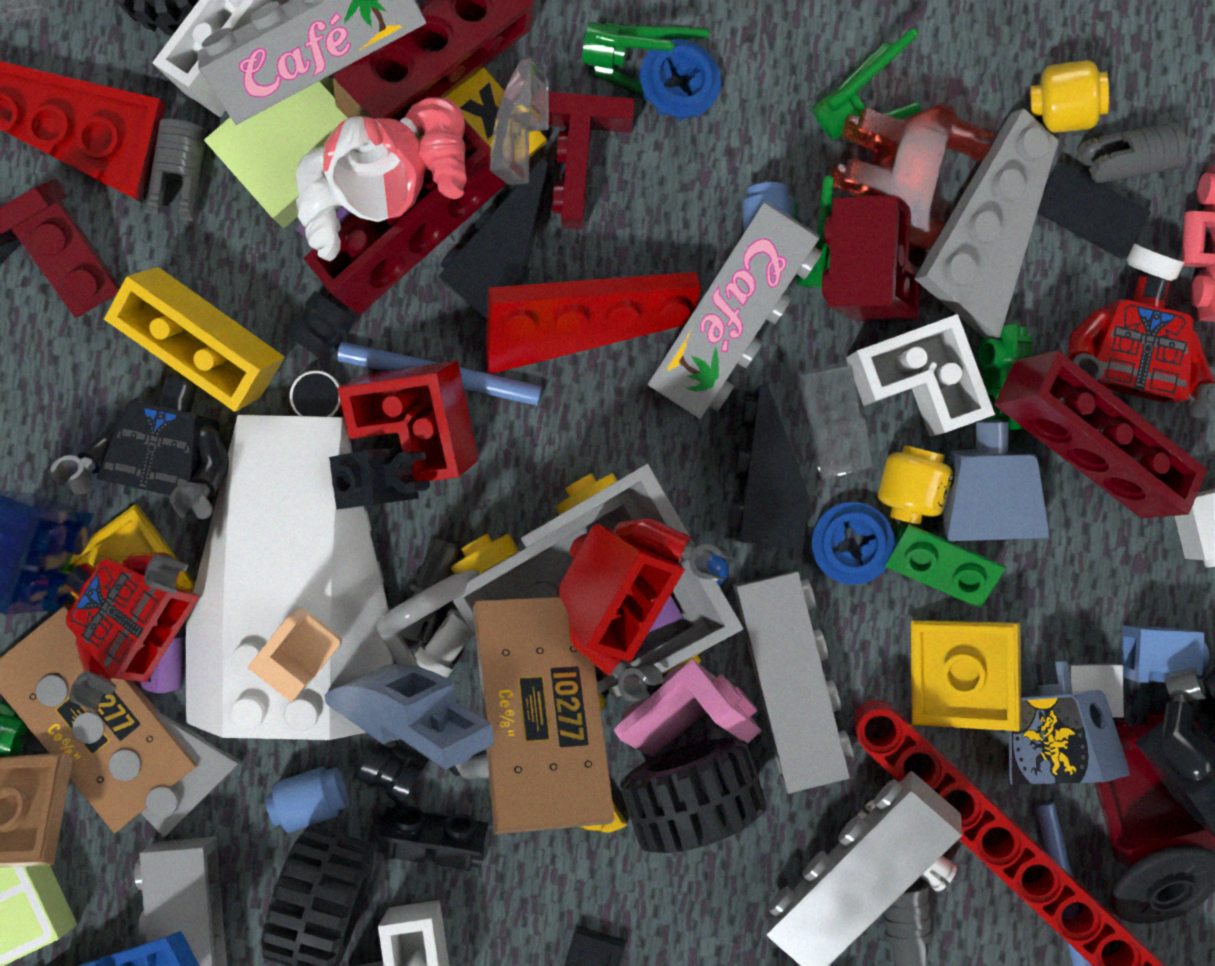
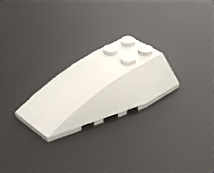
(267, 554)

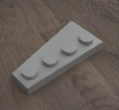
(988, 233)
(164, 805)

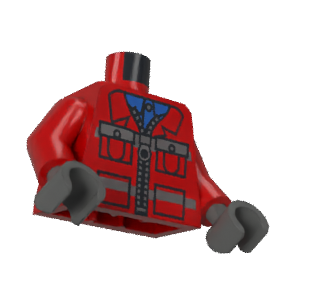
(1145, 349)
(619, 590)
(124, 620)

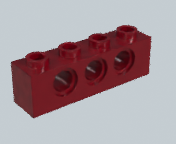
(462, 52)
(382, 252)
(1100, 435)

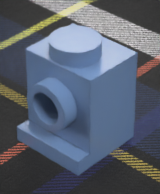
(1158, 651)

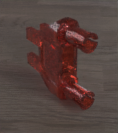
(908, 160)

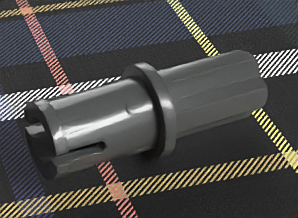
(435, 568)

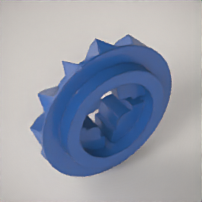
(684, 61)
(873, 555)

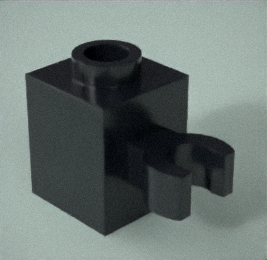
(375, 477)

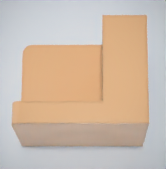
(295, 654)

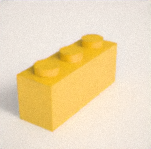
(194, 337)

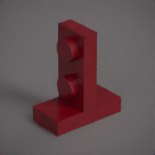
(581, 115)
(59, 247)

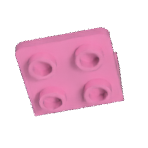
(680, 701)

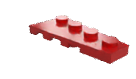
(83, 124)
(569, 317)

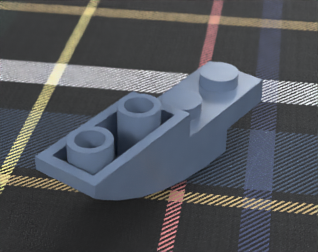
(416, 708)

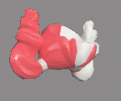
(379, 168)

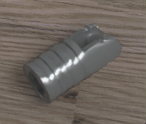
(1134, 152)
(179, 158)
(909, 925)

